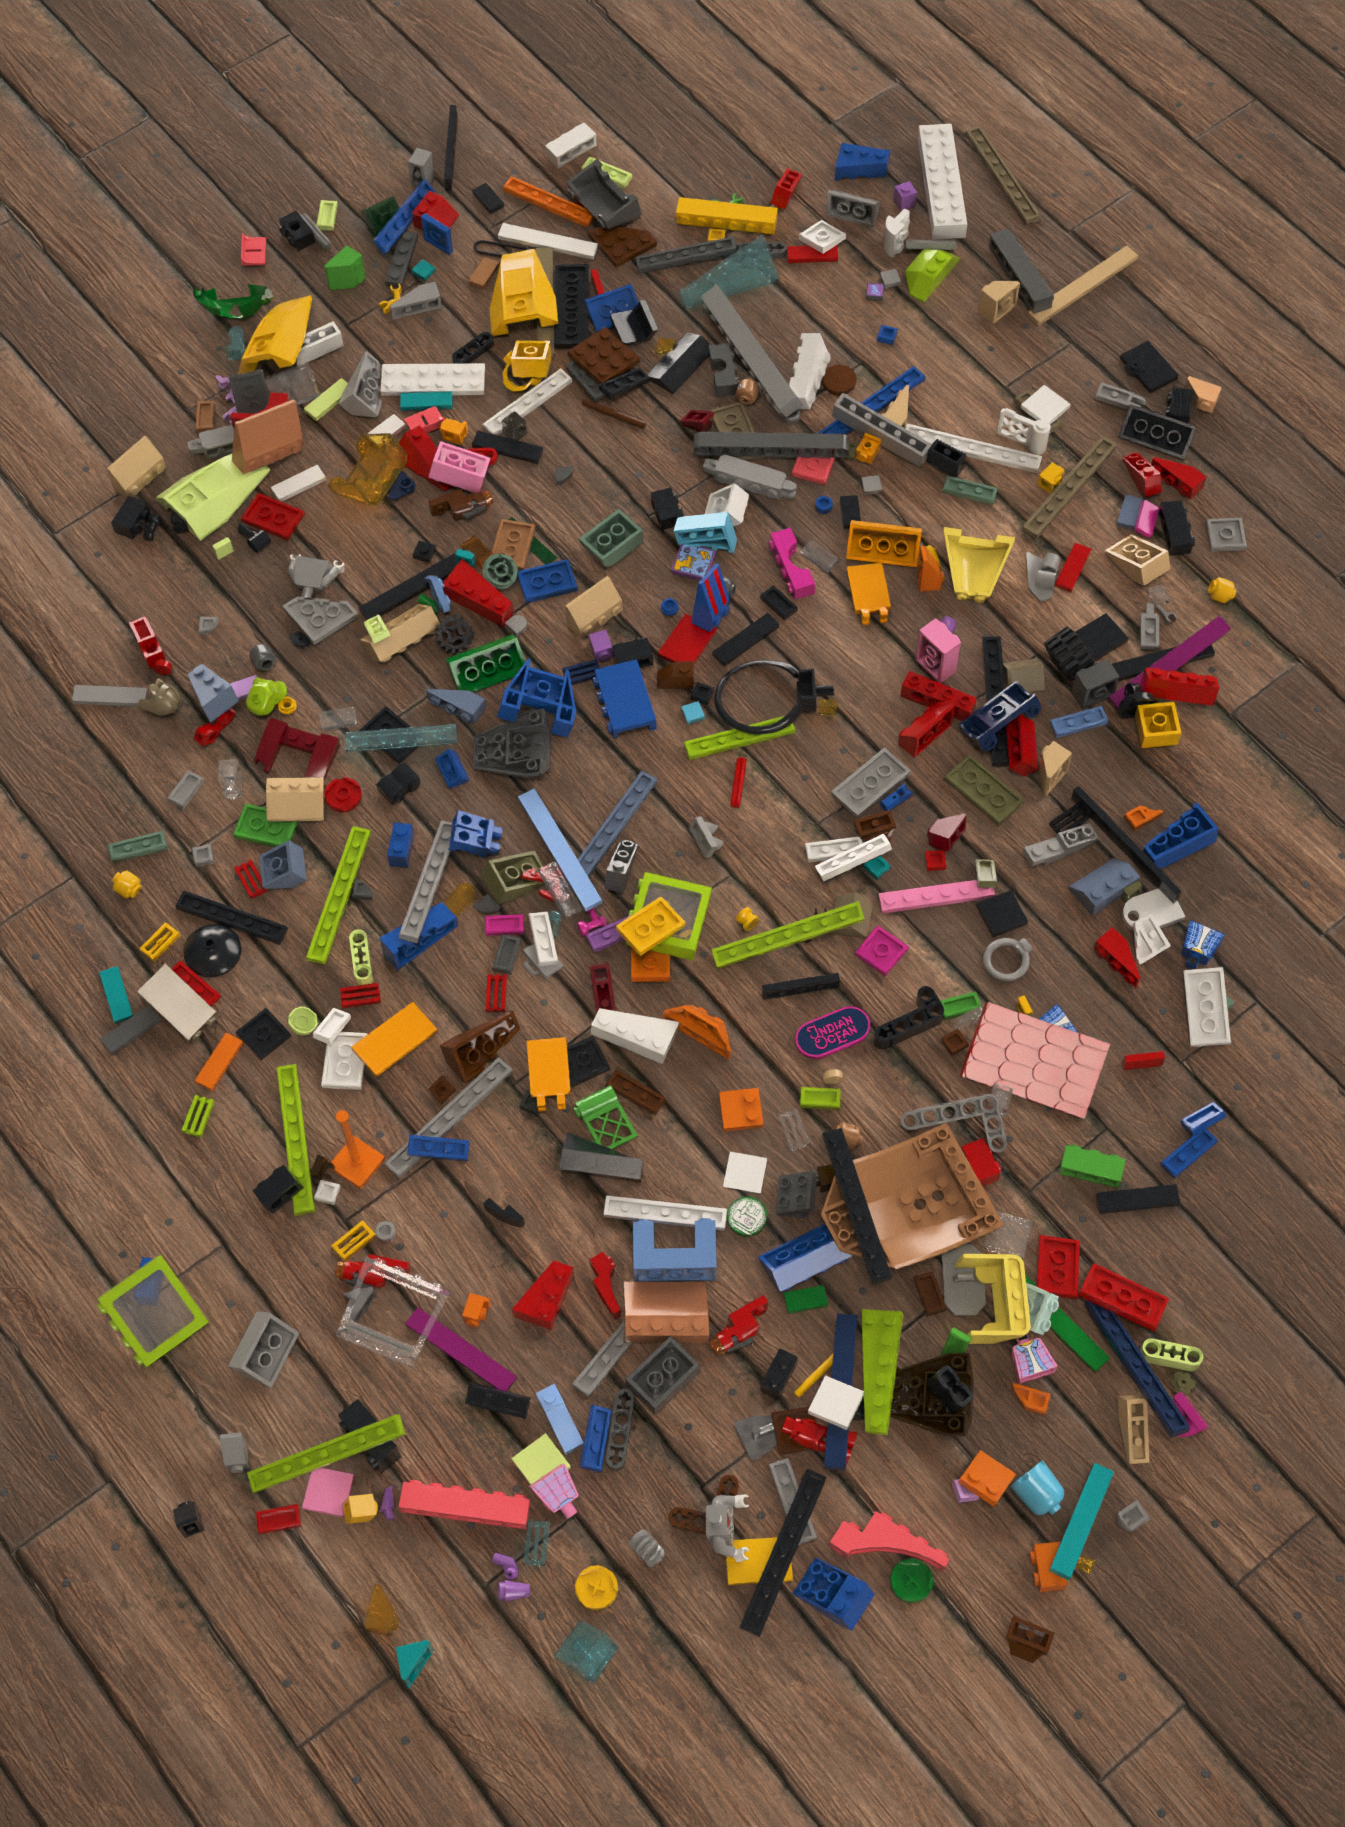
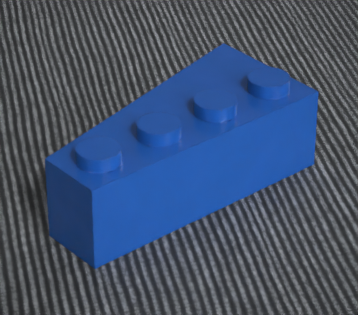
(438, 924)

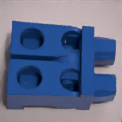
(474, 834)

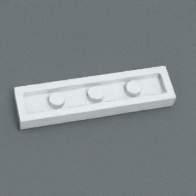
(853, 857)

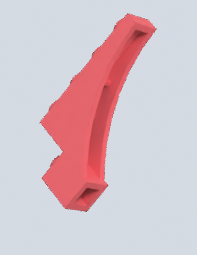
(885, 1536)

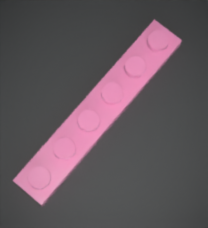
(933, 896)

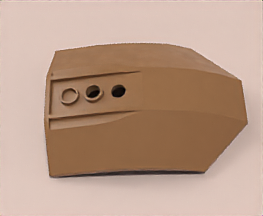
(912, 1173)

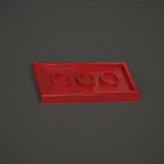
(1123, 1297)

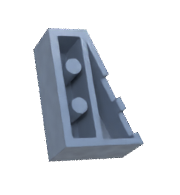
(212, 691)

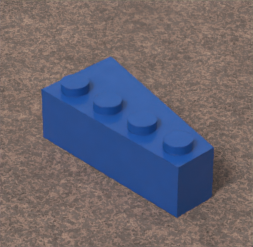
(1182, 838)

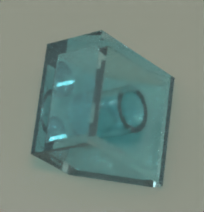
(586, 1651)

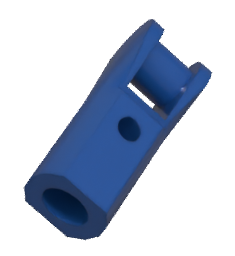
(894, 799)

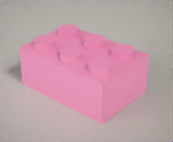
(938, 650)

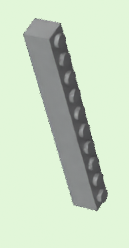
(751, 351)

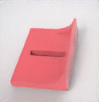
(255, 244)
(431, 416)

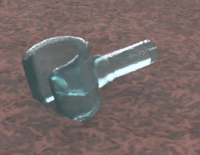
(556, 917)

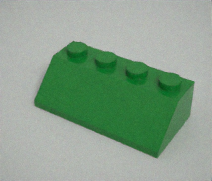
(486, 664)

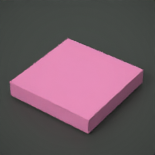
(328, 1491)

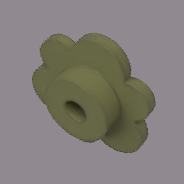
(1185, 1388)

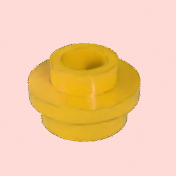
(287, 701)

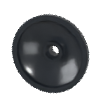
(214, 959)

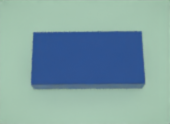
(1203, 1118)

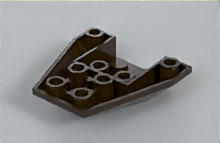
(920, 1407)

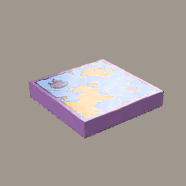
(693, 562)

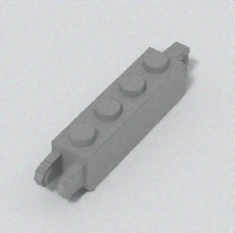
(213, 442)
(751, 477)

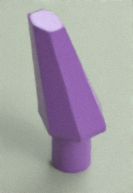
(387, 1504)

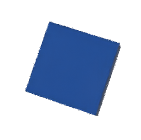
(887, 334)

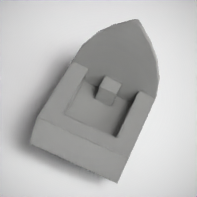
(1132, 1517)

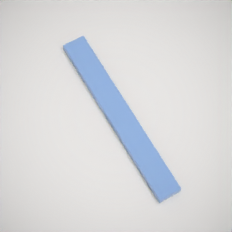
(560, 850)

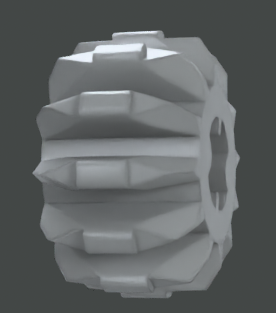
(647, 1548)

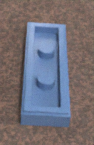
(1078, 721)

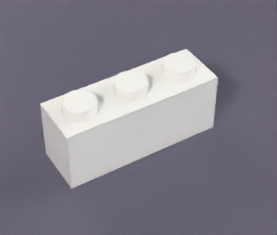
(570, 145)
(320, 342)

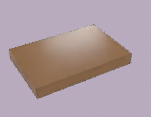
(514, 540)

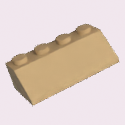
(404, 630)

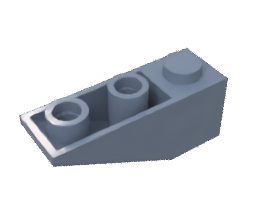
(458, 702)

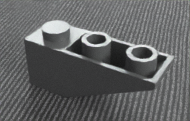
(620, 866)

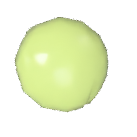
(302, 1021)

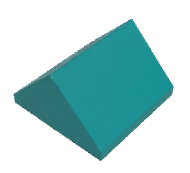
(412, 1660)

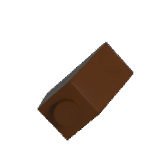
(676, 676)

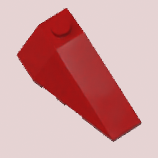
(420, 454)

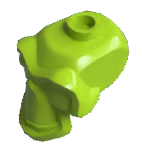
(264, 696)

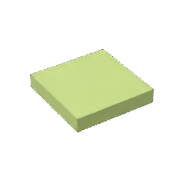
(539, 1459)

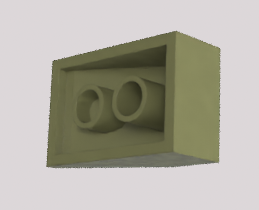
(504, 874)

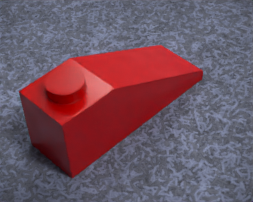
(785, 188)

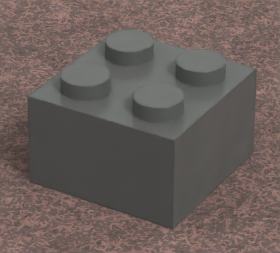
(1095, 684)

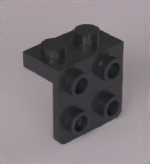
(635, 324)

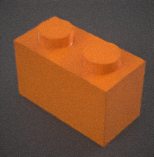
(1042, 1557)

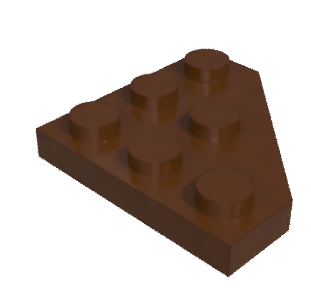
(622, 243)

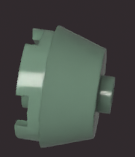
(500, 570)

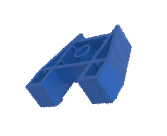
(540, 691)

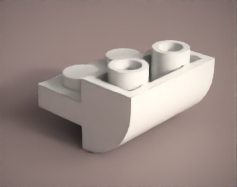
(896, 232)

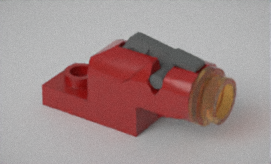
(349, 1272)
(742, 1328)

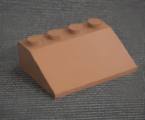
(267, 437)
(664, 1310)

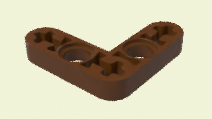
(694, 1514)

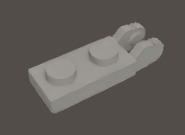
(1118, 396)

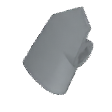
(1042, 575)

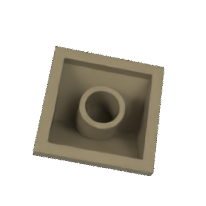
(1027, 672)
(860, 929)

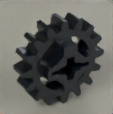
(464, 639)

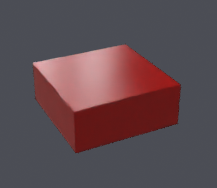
(935, 860)

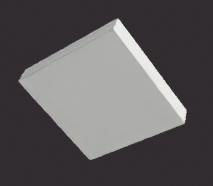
(822, 236)
(1045, 405)
(836, 1402)

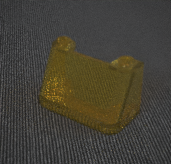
(375, 472)

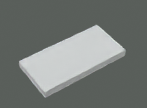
(1207, 1007)

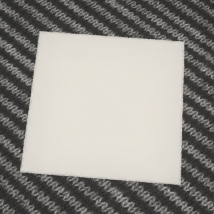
(745, 1172)

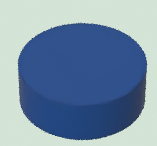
(823, 505)

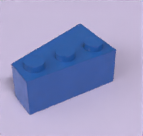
(861, 161)

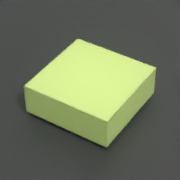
(222, 548)

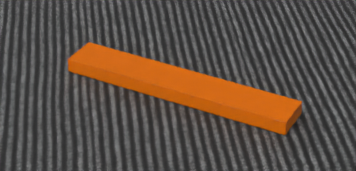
(548, 201)

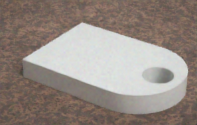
(1155, 903)

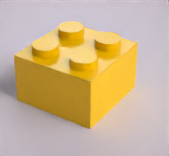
(531, 359)
(1157, 725)

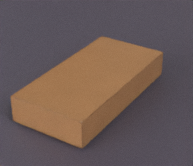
(483, 273)
(205, 416)

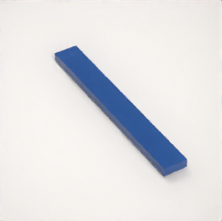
(881, 398)

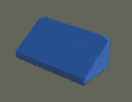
(451, 768)

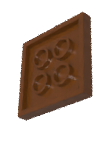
(603, 356)

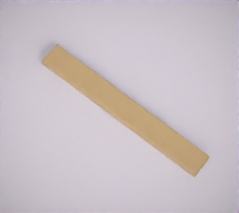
(1086, 283)

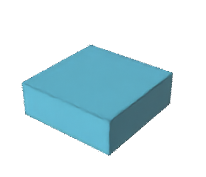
(693, 712)

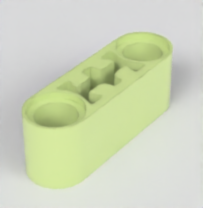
(356, 949)
(1176, 1350)

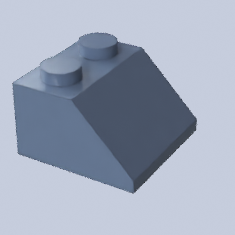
(283, 866)

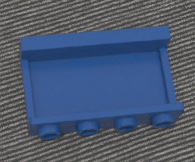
(624, 697)

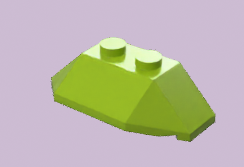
(928, 272)

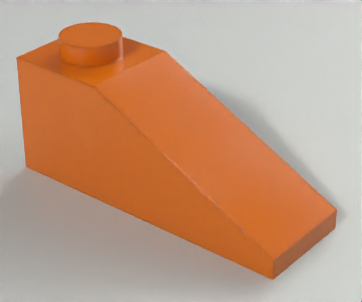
(929, 573)

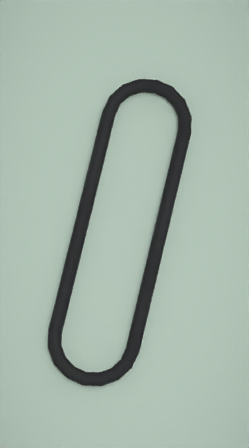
(495, 243)

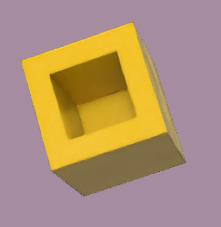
(359, 1508)

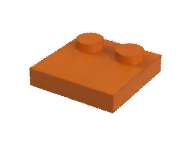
(650, 967)
(741, 1109)
(987, 1478)

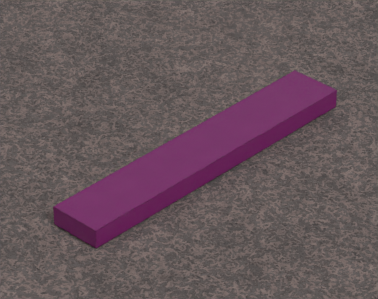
(463, 1352)

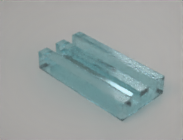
(538, 1524)

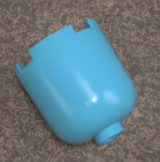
(1039, 1490)

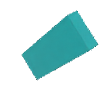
(426, 400)
(116, 994)

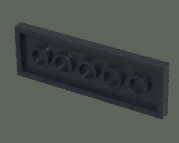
(570, 293)

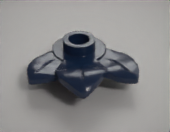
(399, 487)

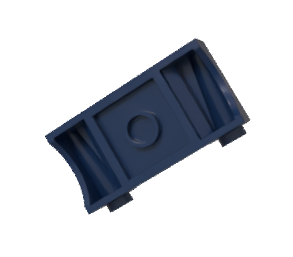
(998, 712)

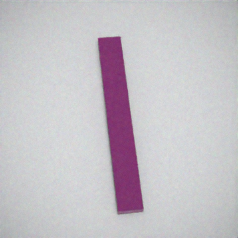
(1182, 653)

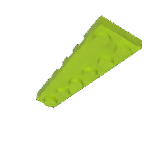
(880, 1354)

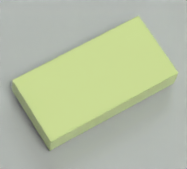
(327, 215)

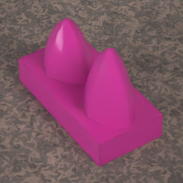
(1193, 1419)

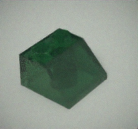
(379, 214)

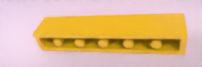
(726, 215)

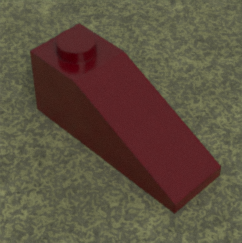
(602, 986)

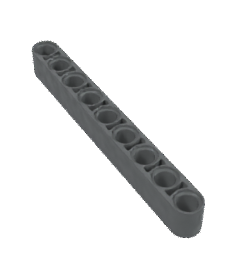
(771, 444)

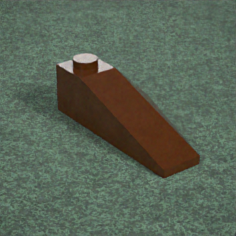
(474, 1048)

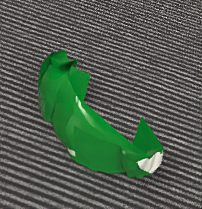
(248, 305)

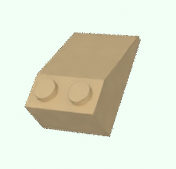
(1139, 559)

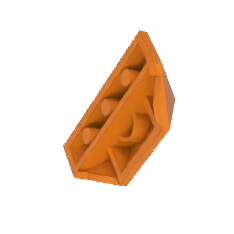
(701, 1027)

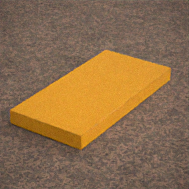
(394, 1039)

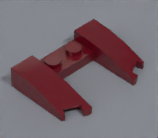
(278, 733)

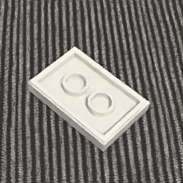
(341, 1064)

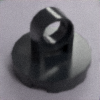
(1134, 697)

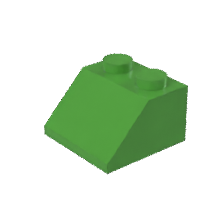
(345, 269)

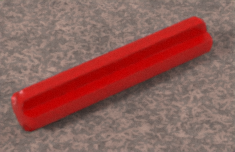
(738, 782)

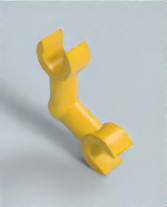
(396, 292)

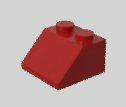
(437, 208)

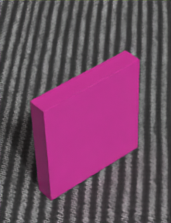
(881, 950)

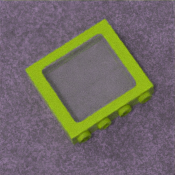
(687, 900)
(151, 1311)

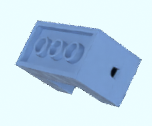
(674, 1263)

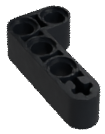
(907, 1022)

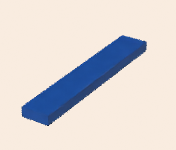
(401, 218)

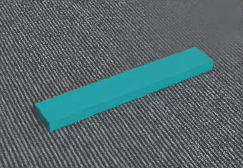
(1081, 1521)

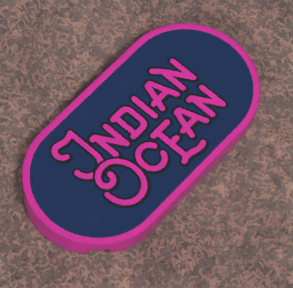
(832, 1032)

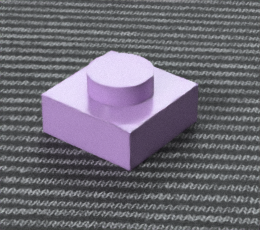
(963, 1494)

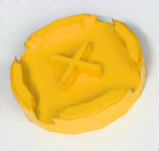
(596, 1587)

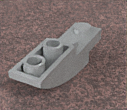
(1061, 846)

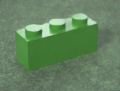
(1092, 1166)

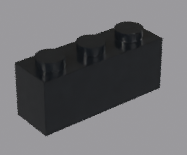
(1176, 527)

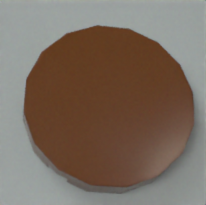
(839, 379)

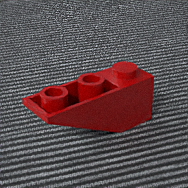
(1143, 474)
(1180, 476)
(1116, 952)

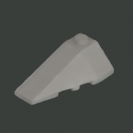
(362, 390)

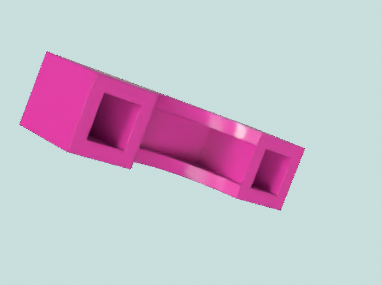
(798, 580)

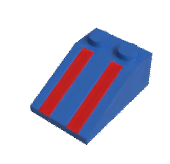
(711, 600)

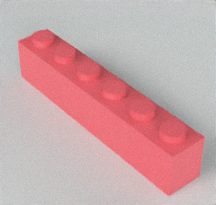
(465, 1505)

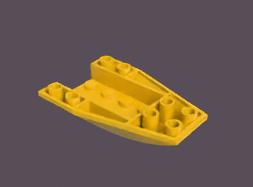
(521, 293)
(278, 335)

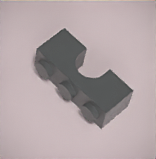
(722, 359)

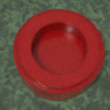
(162, 667)

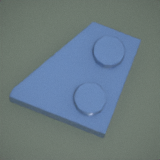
(437, 593)

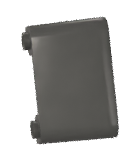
(603, 197)

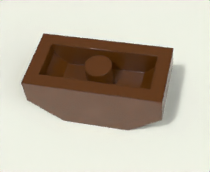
(875, 825)
(1028, 1640)

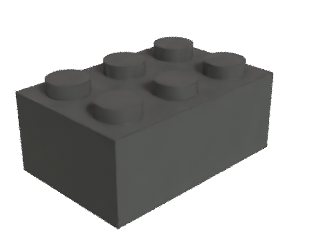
(662, 1375)

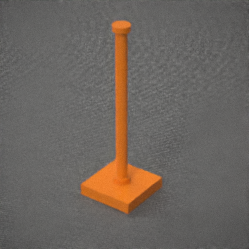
(356, 1159)

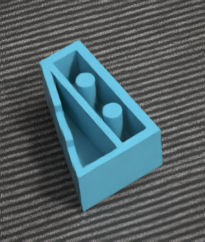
(706, 530)

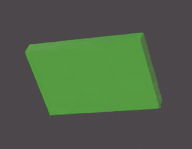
(256, 829)

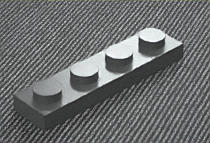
(401, 259)

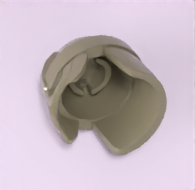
(163, 699)

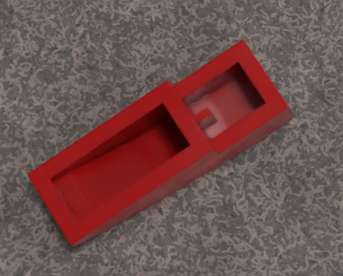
(147, 641)

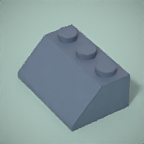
(1104, 885)

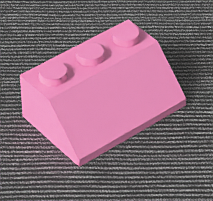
(459, 467)

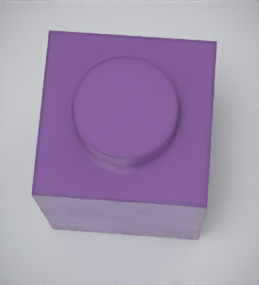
(905, 196)
(600, 645)

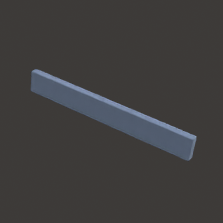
(616, 822)

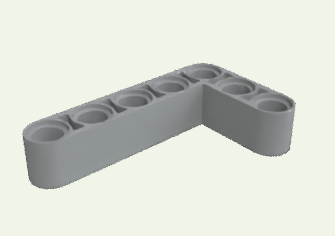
(940, 1117)

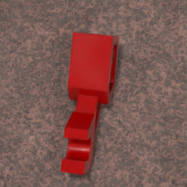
(208, 733)

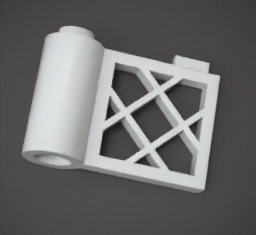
(1036, 434)

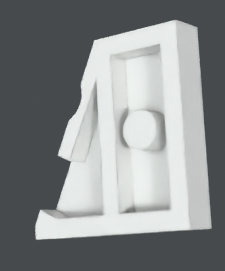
(1148, 939)

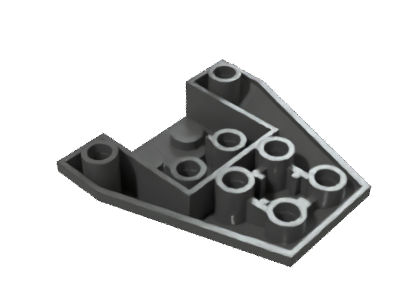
(515, 747)

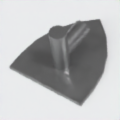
(756, 1435)

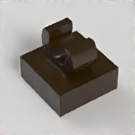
(319, 1168)

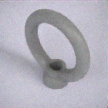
(1022, 948)

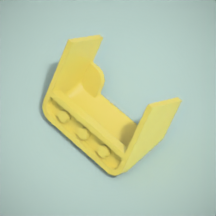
(1009, 1295)

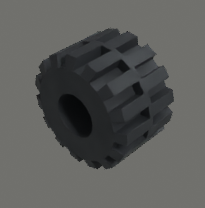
(1068, 652)

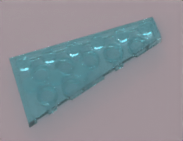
(740, 272)

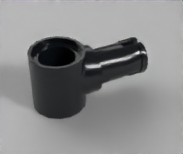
(256, 539)

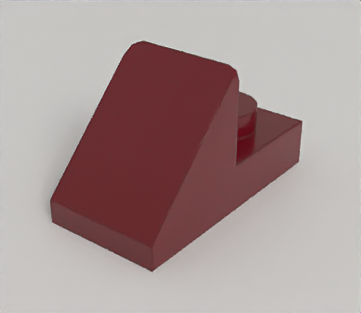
(698, 419)

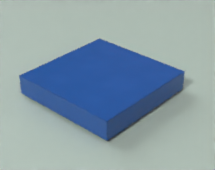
(437, 234)

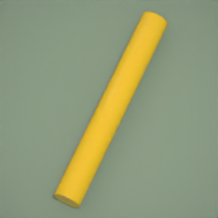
(814, 1377)

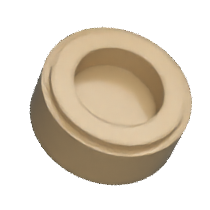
(832, 1076)

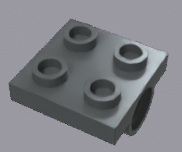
(796, 1194)

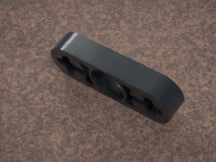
(474, 343)

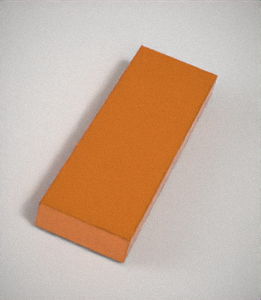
(219, 1062)

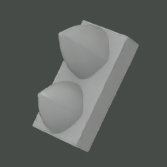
(702, 834)

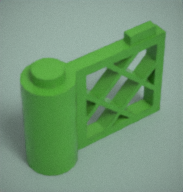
(597, 1105)

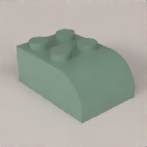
(612, 538)

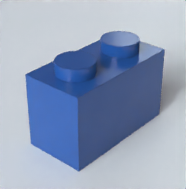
(400, 845)

